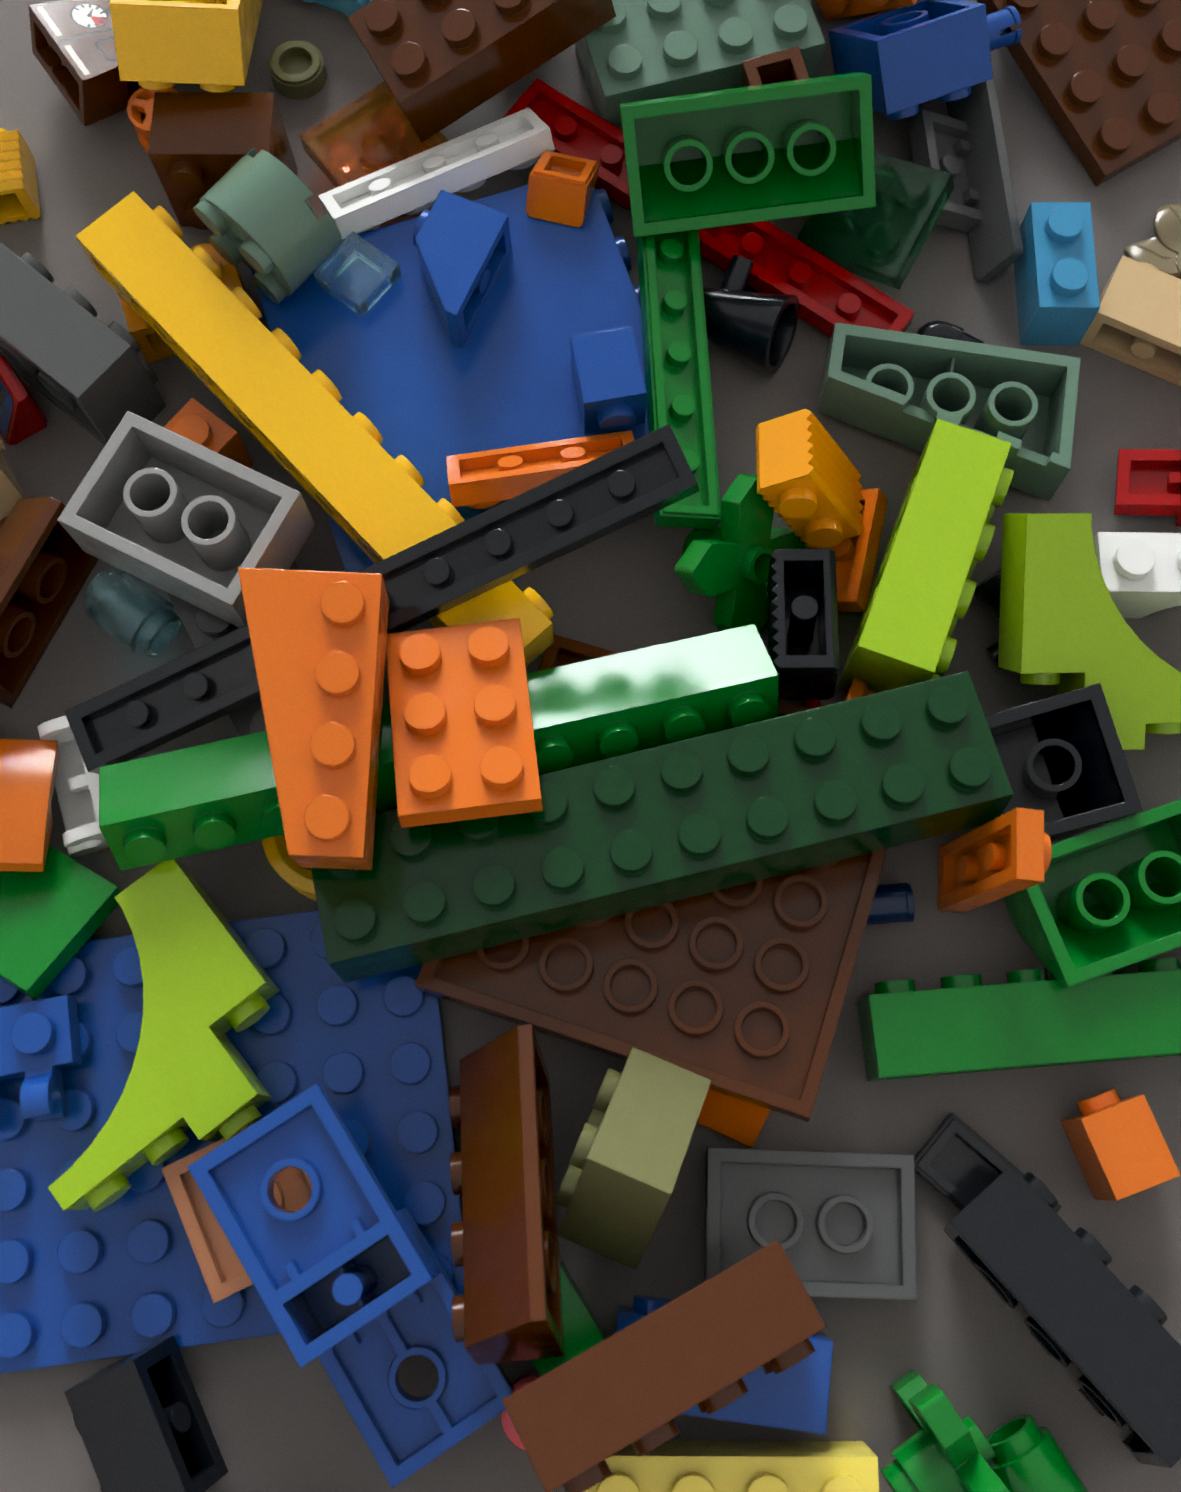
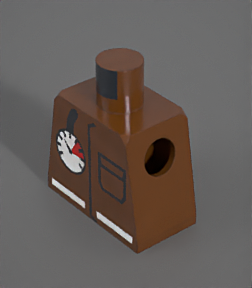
(80, 56)

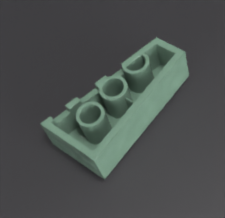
(907, 380)

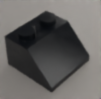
(1066, 761)

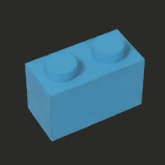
(1056, 274)

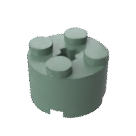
(266, 222)

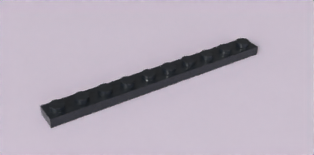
(419, 586)

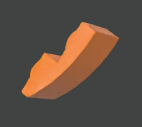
(26, 796)

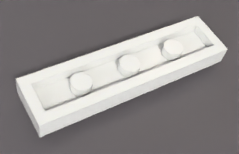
(451, 166)

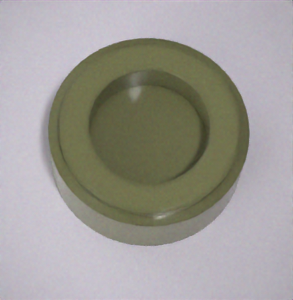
(297, 69)

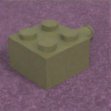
(630, 1156)

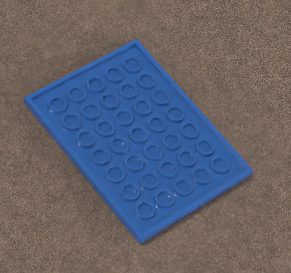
(127, 1274)

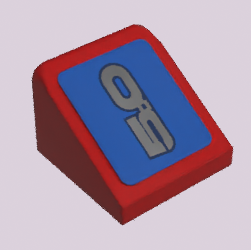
(18, 410)

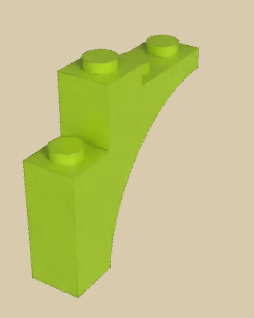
(1068, 631)
(185, 1067)

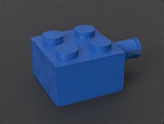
(923, 51)

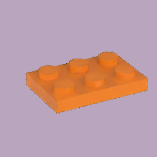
(461, 723)

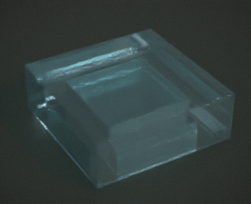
(357, 274)

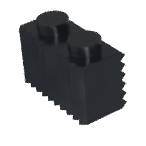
(803, 622)

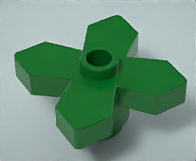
(735, 556)
(946, 1450)

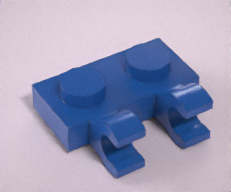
(38, 1043)

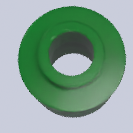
(1031, 1458)

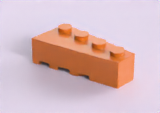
(321, 694)

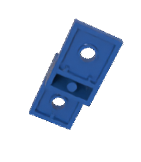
(350, 1282)

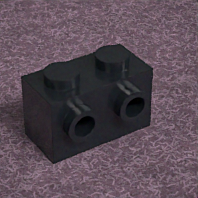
(146, 1425)

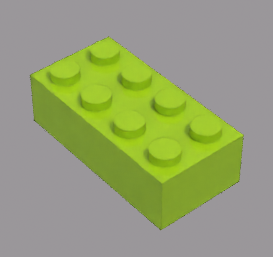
(930, 560)

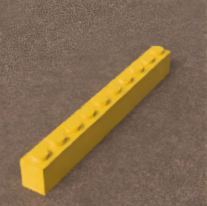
(285, 405)

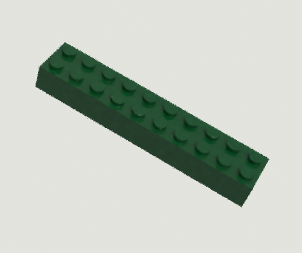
(671, 827)

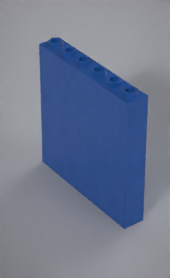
(508, 378)

